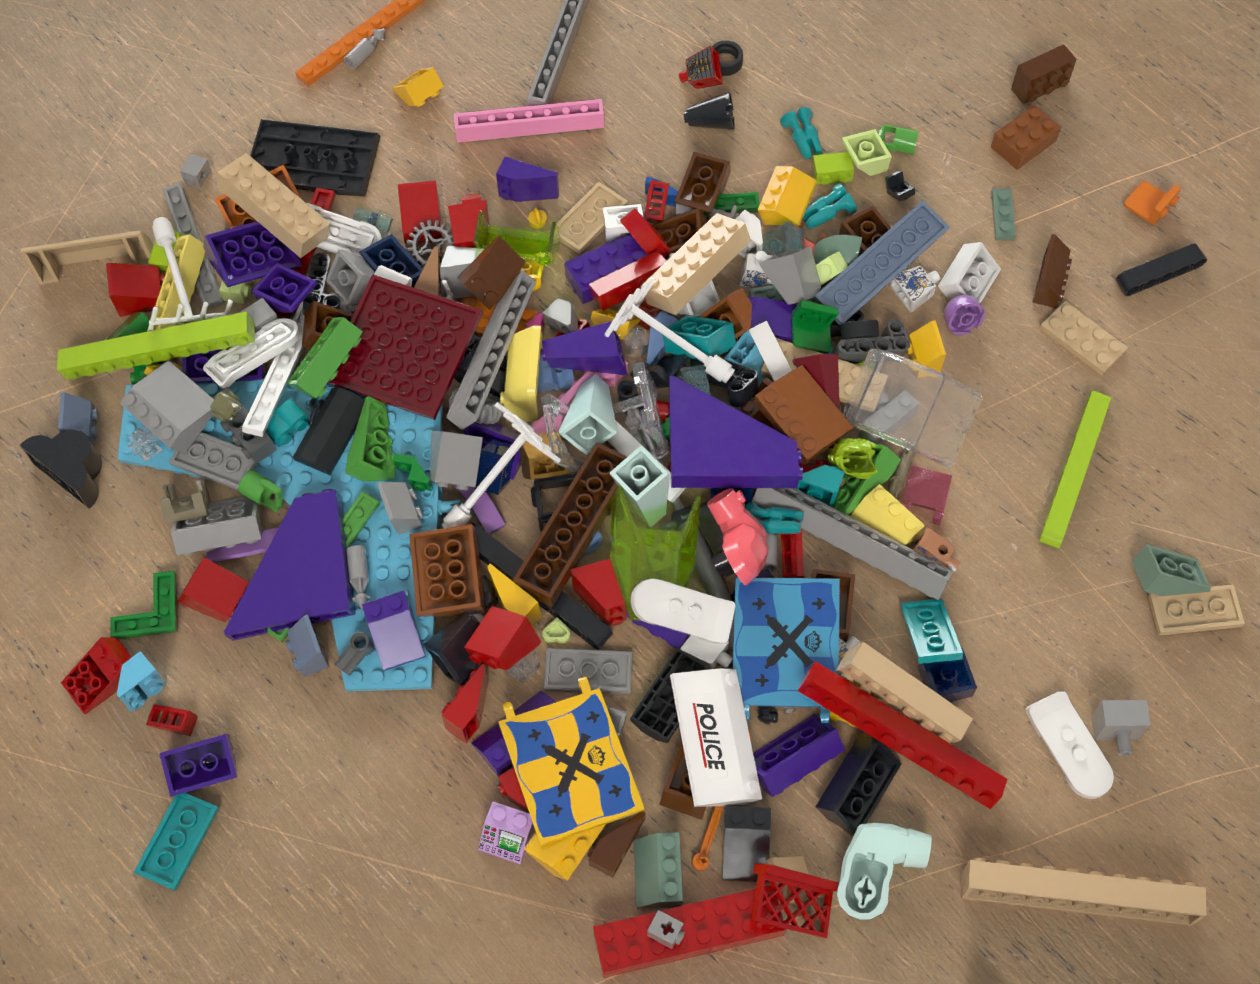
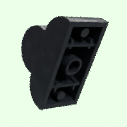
(68, 461)

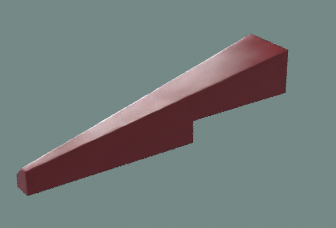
(825, 372)

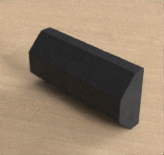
(330, 431)
(657, 710)

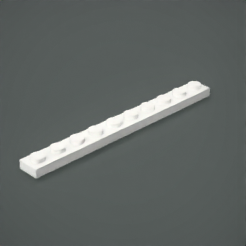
(274, 384)

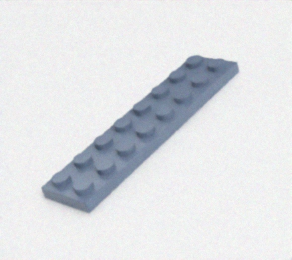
(882, 262)

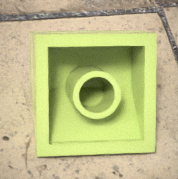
(868, 152)

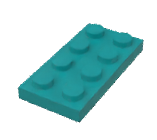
(931, 631)
(176, 841)

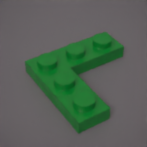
(744, 201)
(160, 621)

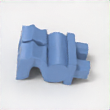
(550, 379)

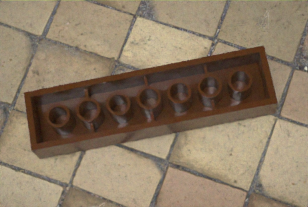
(570, 527)

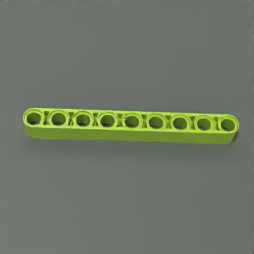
(1075, 469)

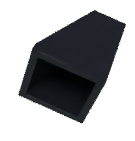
(449, 651)

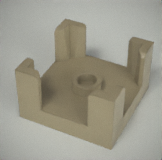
(185, 508)

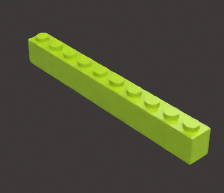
(156, 346)

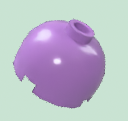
(963, 314)

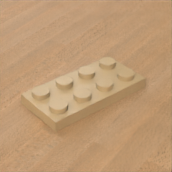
(586, 218)
(1083, 338)
(1197, 611)

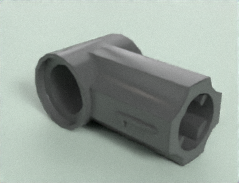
(353, 655)

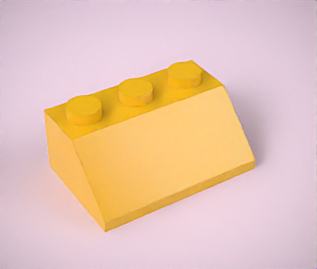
(786, 196)
(563, 855)

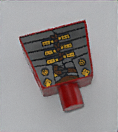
(703, 69)

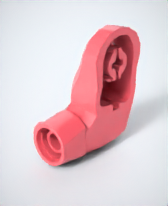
(742, 534)

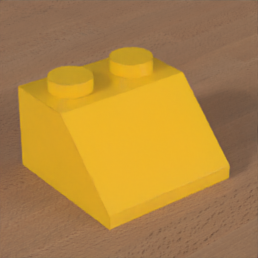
(419, 87)
(927, 346)

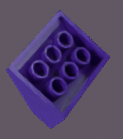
(246, 253)

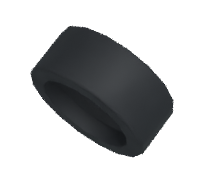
(730, 47)
(859, 329)

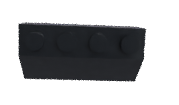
(859, 784)

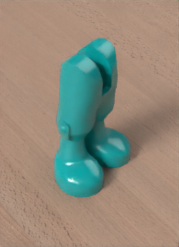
(803, 139)
(822, 211)
(780, 519)

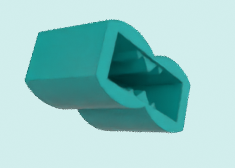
(286, 422)

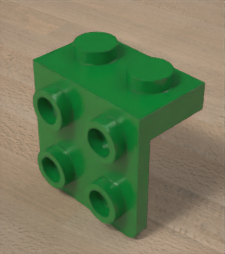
(812, 326)

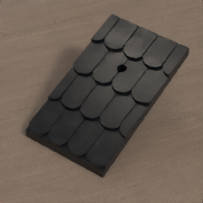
(318, 155)

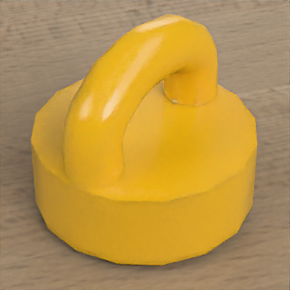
(537, 218)

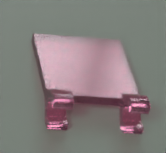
(927, 490)

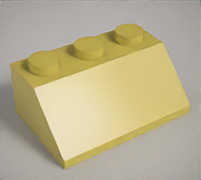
(888, 516)

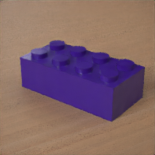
(600, 263)

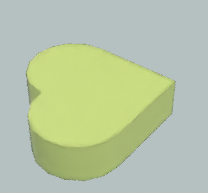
(556, 631)

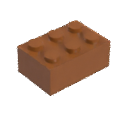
(1025, 137)

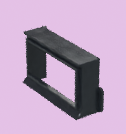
(547, 483)

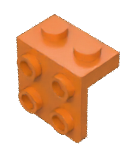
(1151, 202)

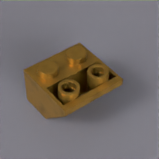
(536, 463)

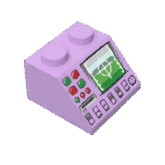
(506, 833)

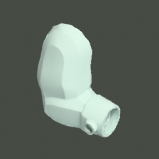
(871, 863)

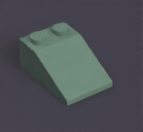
(1169, 572)

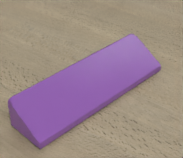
(243, 549)

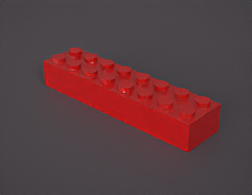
(707, 926)

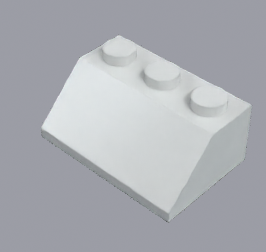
(970, 273)

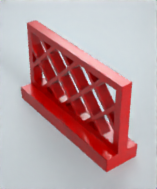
(801, 881)

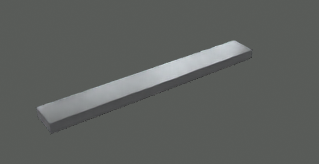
(185, 225)

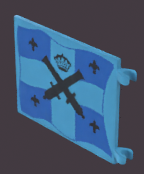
(780, 634)

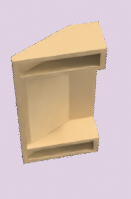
(46, 258)

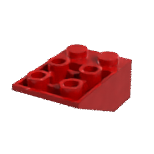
(96, 674)
(464, 713)

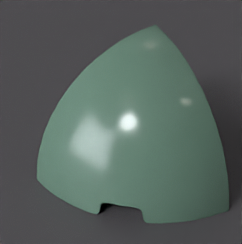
(845, 244)

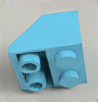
(747, 355)
(138, 682)

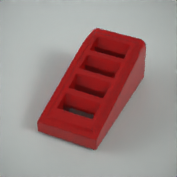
(651, 217)
(184, 725)

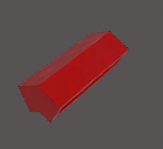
(792, 555)

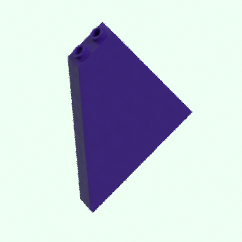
(724, 447)
(300, 571)

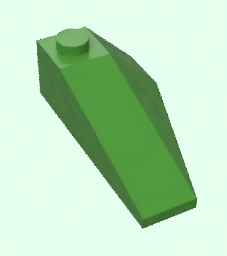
(370, 450)
(856, 489)

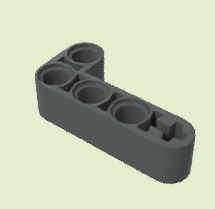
(893, 339)

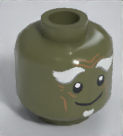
(226, 406)

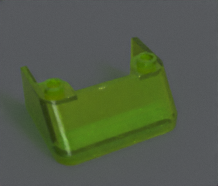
(527, 244)

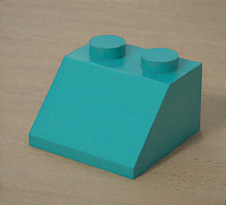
(822, 483)

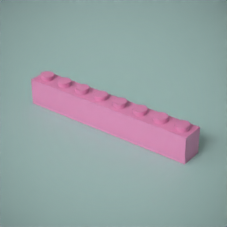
(529, 120)

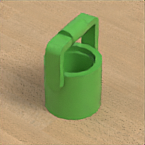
(903, 141)
(260, 489)

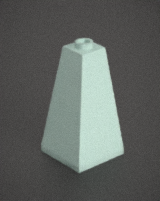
(590, 416)
(643, 484)

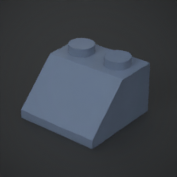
(79, 415)
(306, 647)

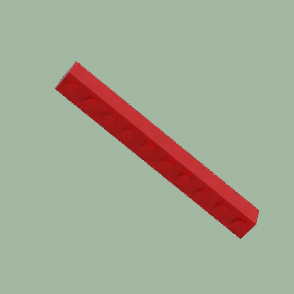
(903, 735)

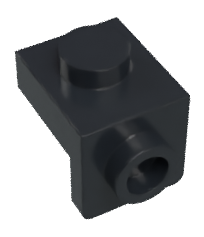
(898, 187)

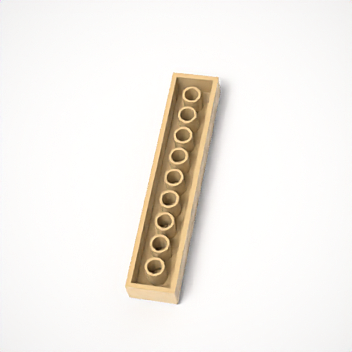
(1083, 892)

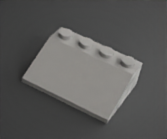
(170, 406)
(225, 525)

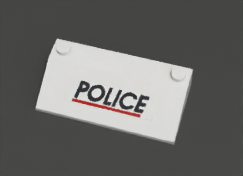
(715, 738)

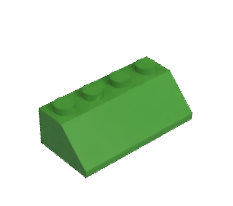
(325, 357)

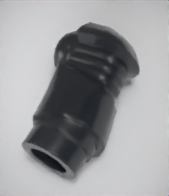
(489, 596)
(766, 715)

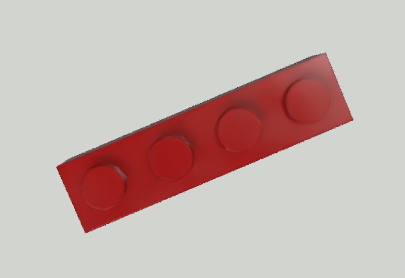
(619, 284)

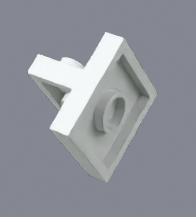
(612, 216)

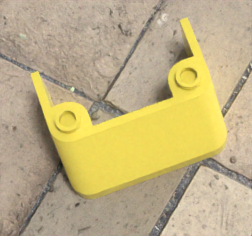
(523, 374)

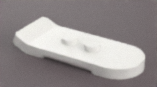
(347, 233)
(239, 360)
(683, 610)
(1071, 745)

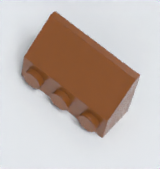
(735, 309)

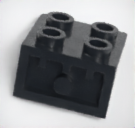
(666, 367)

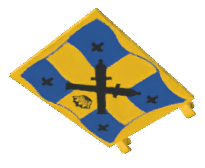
(570, 765)

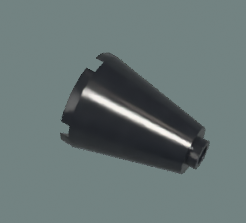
(712, 113)

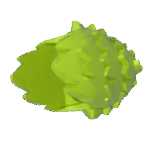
(853, 457)

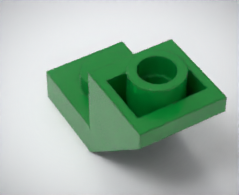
(417, 477)

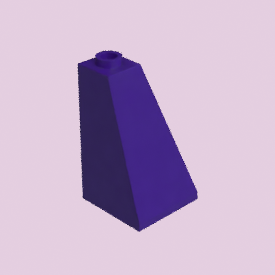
(586, 351)

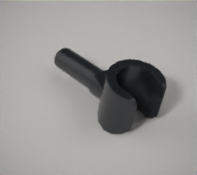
(312, 404)

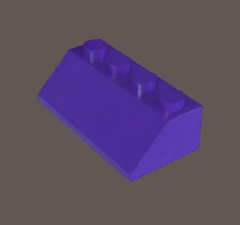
(194, 364)
(492, 744)
(796, 754)

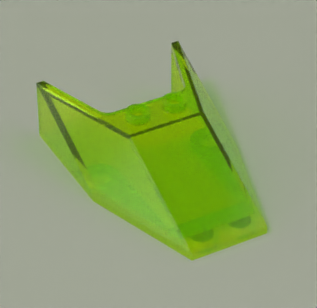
(650, 552)

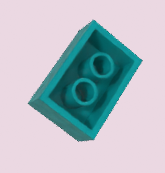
(705, 334)

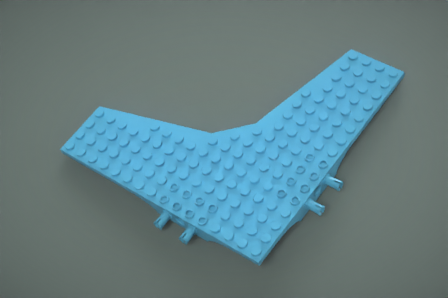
(386, 551)

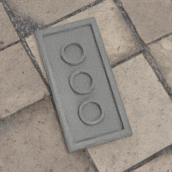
(214, 460)
(603, 668)

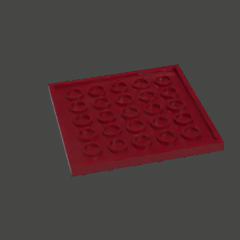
(407, 346)

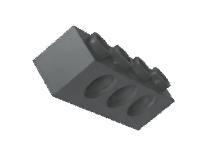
(258, 447)

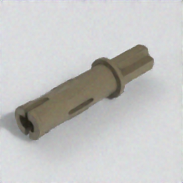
(898, 479)

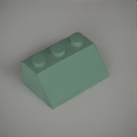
(658, 871)

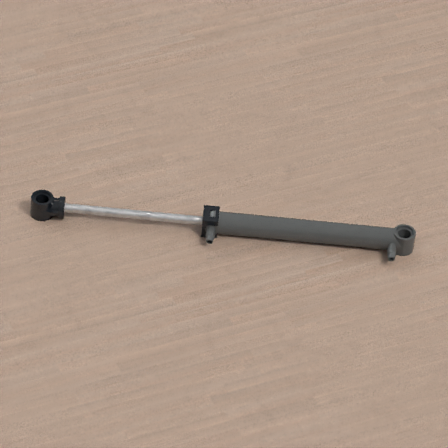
(708, 573)

